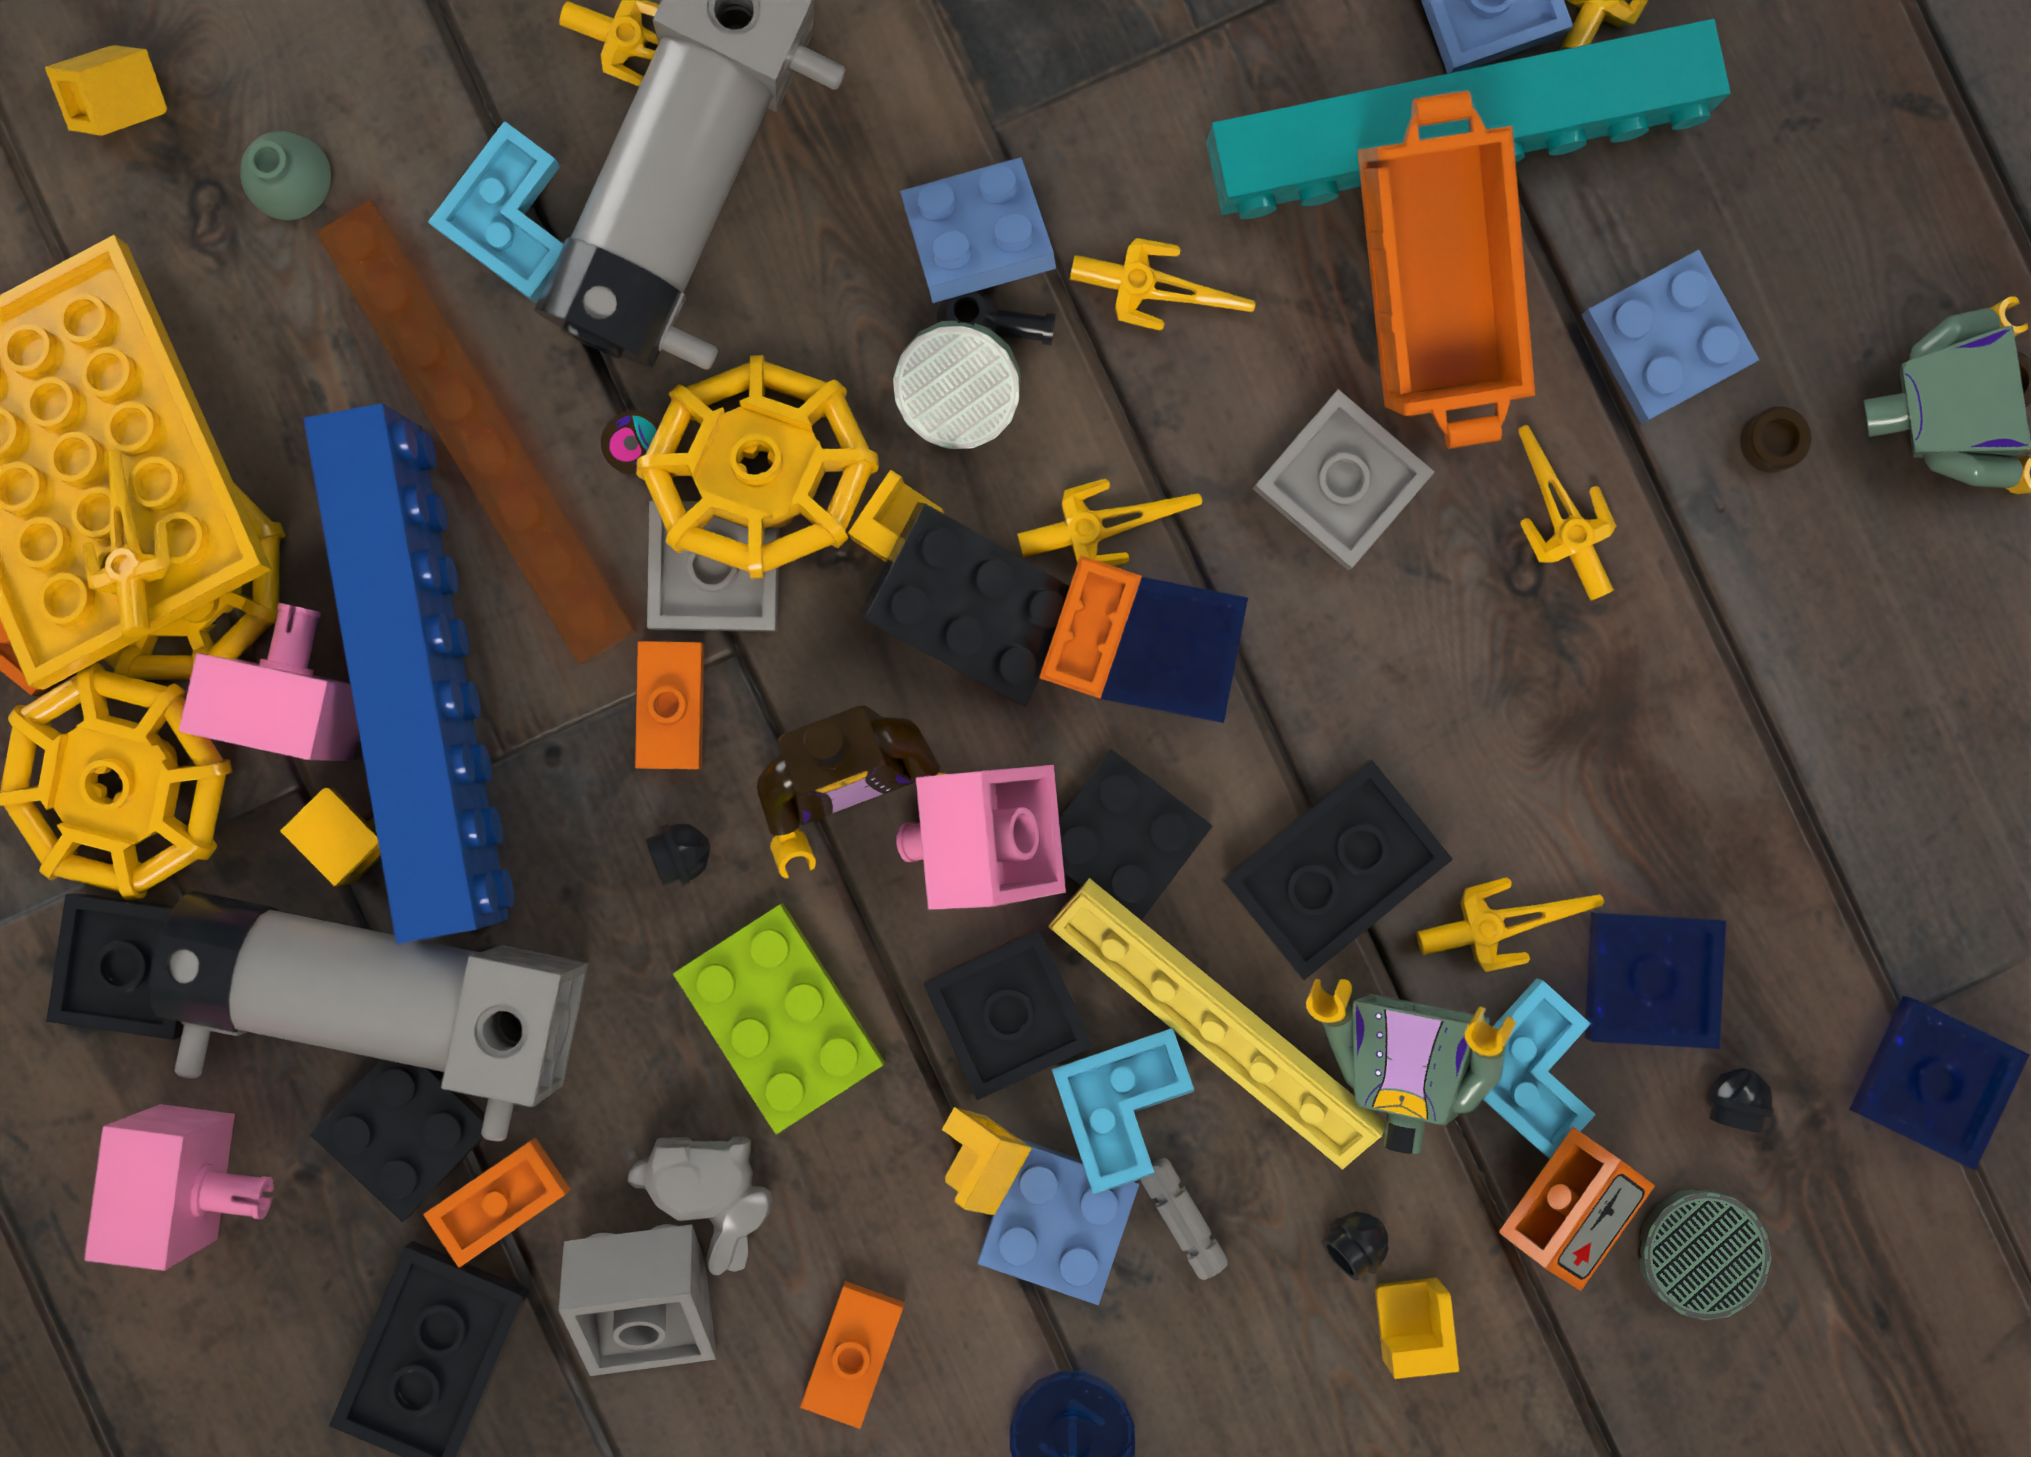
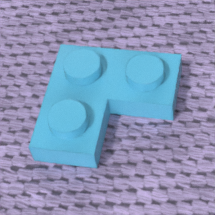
(489, 208)
(1527, 1092)
(1104, 1094)

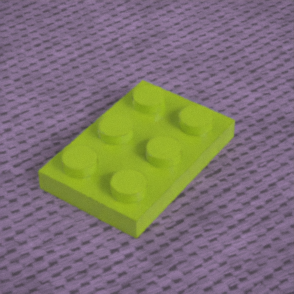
(779, 1018)

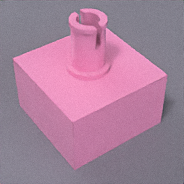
(274, 701)
(986, 837)
(166, 1187)

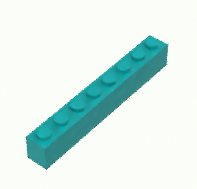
(1546, 98)

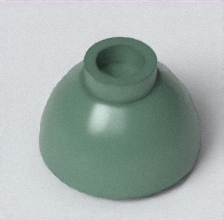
(285, 175)

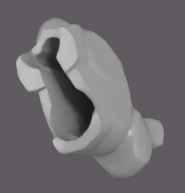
(707, 1183)

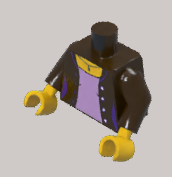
(835, 768)

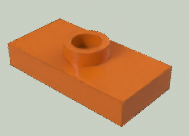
(1090, 626)
(669, 705)
(852, 1354)

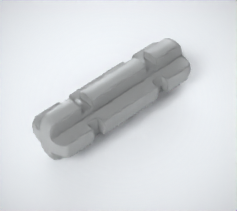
(1184, 1220)

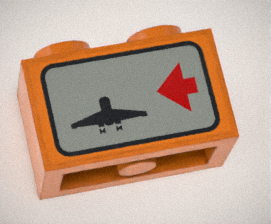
(1576, 1209)

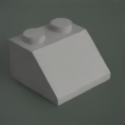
(637, 1299)

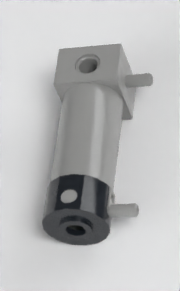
(672, 170)
(359, 992)

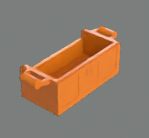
(1448, 270)

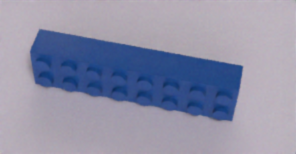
(408, 672)

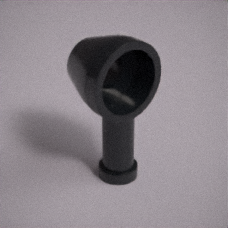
(1000, 321)

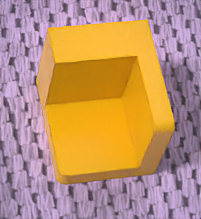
(106, 89)
(886, 515)
(334, 838)
(985, 1162)
(1416, 1328)

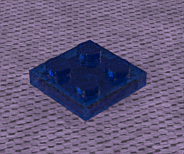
(1178, 651)
(1655, 980)
(1939, 1082)

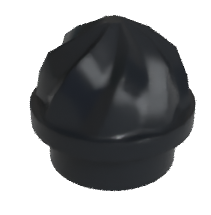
(679, 853)
(1741, 1100)
(1357, 1244)

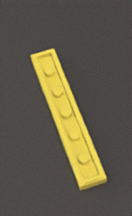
(1217, 1024)

